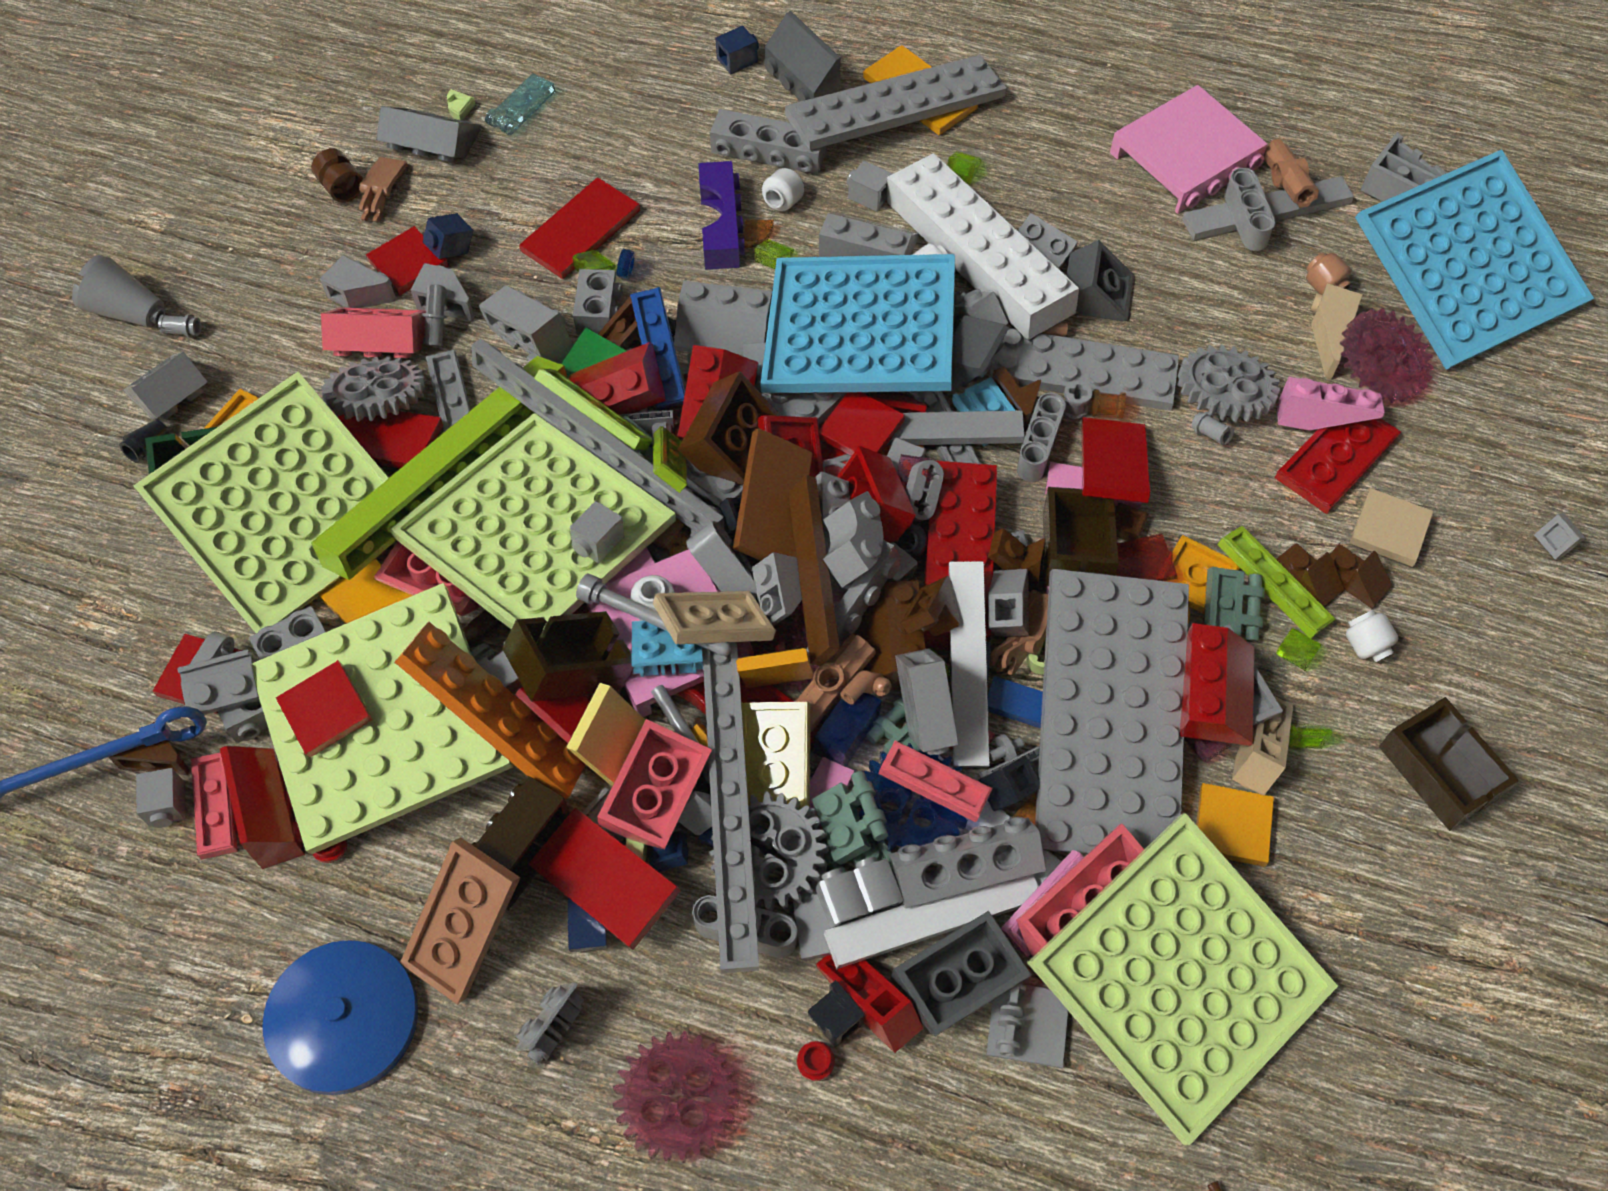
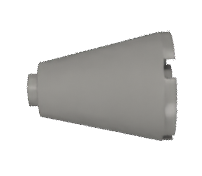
(115, 293)

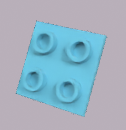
(656, 647)

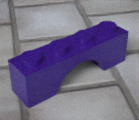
(721, 238)

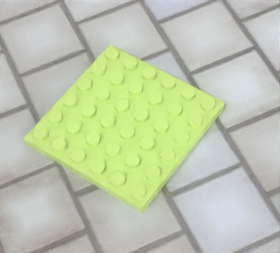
(260, 495)
(507, 522)
(400, 758)
(1183, 978)

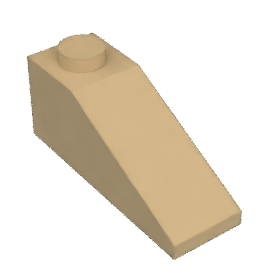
(1332, 314)
(1264, 761)

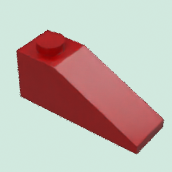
(886, 1009)

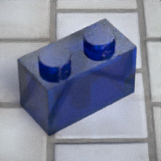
(846, 728)

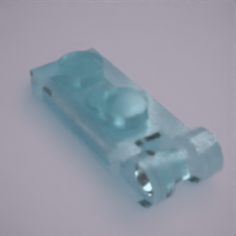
(520, 104)

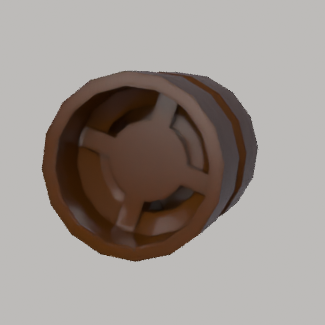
(337, 175)

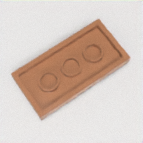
(459, 920)

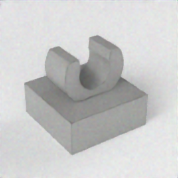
(1559, 536)

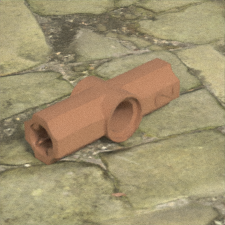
(1290, 173)
(844, 665)

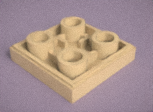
(1391, 527)

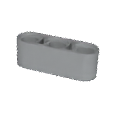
(1249, 209)
(1041, 437)
(722, 563)
(766, 923)

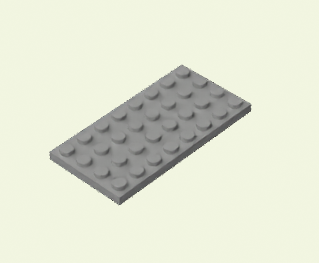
(1111, 709)

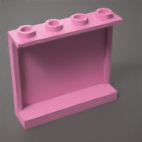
(1190, 146)
(685, 576)

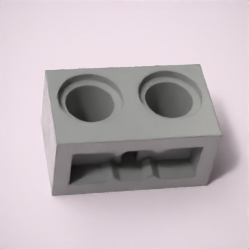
(595, 299)
(287, 632)

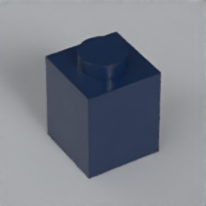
(737, 49)
(447, 236)

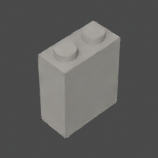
(927, 701)

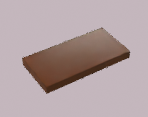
(764, 510)

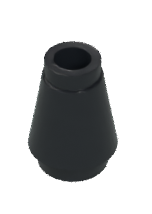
(134, 442)

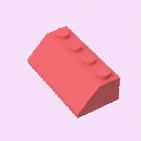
(1077, 888)

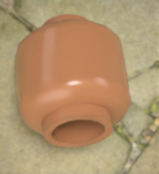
(1328, 269)

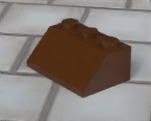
(724, 427)
(883, 630)

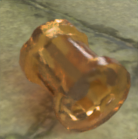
(1108, 404)

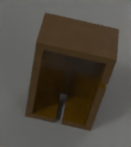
(1079, 533)
(567, 655)
(1448, 776)
(509, 836)

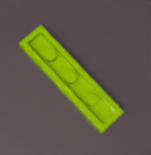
(593, 409)
(668, 461)
(1277, 581)

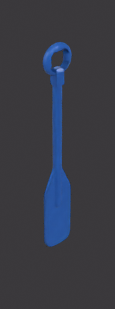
(147, 735)

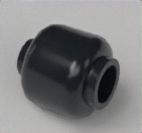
(920, 536)

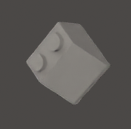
(166, 386)

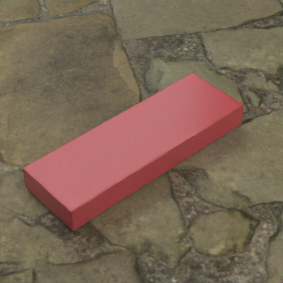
(935, 781)
(212, 808)

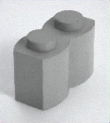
(858, 892)

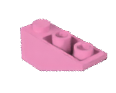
(1322, 405)

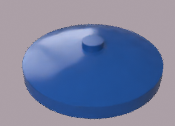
(340, 1017)

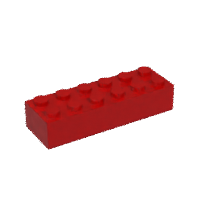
(961, 529)

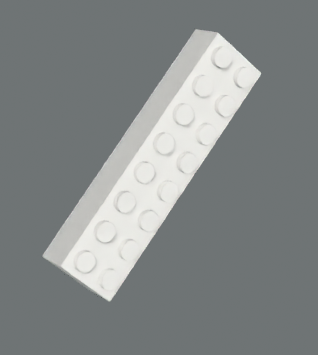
(984, 245)

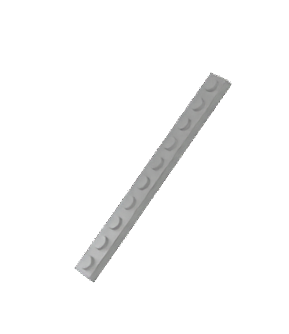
(590, 435)
(730, 814)

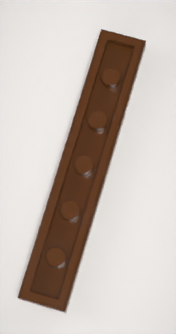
(813, 571)

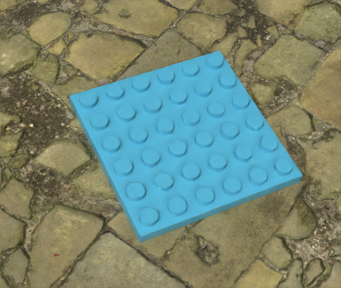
(1473, 258)
(860, 324)

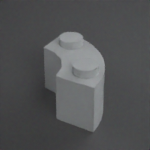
(854, 538)

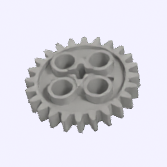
(1228, 383)
(373, 388)
(784, 824)

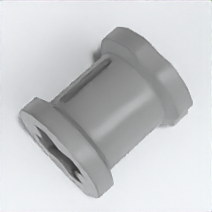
(1077, 396)

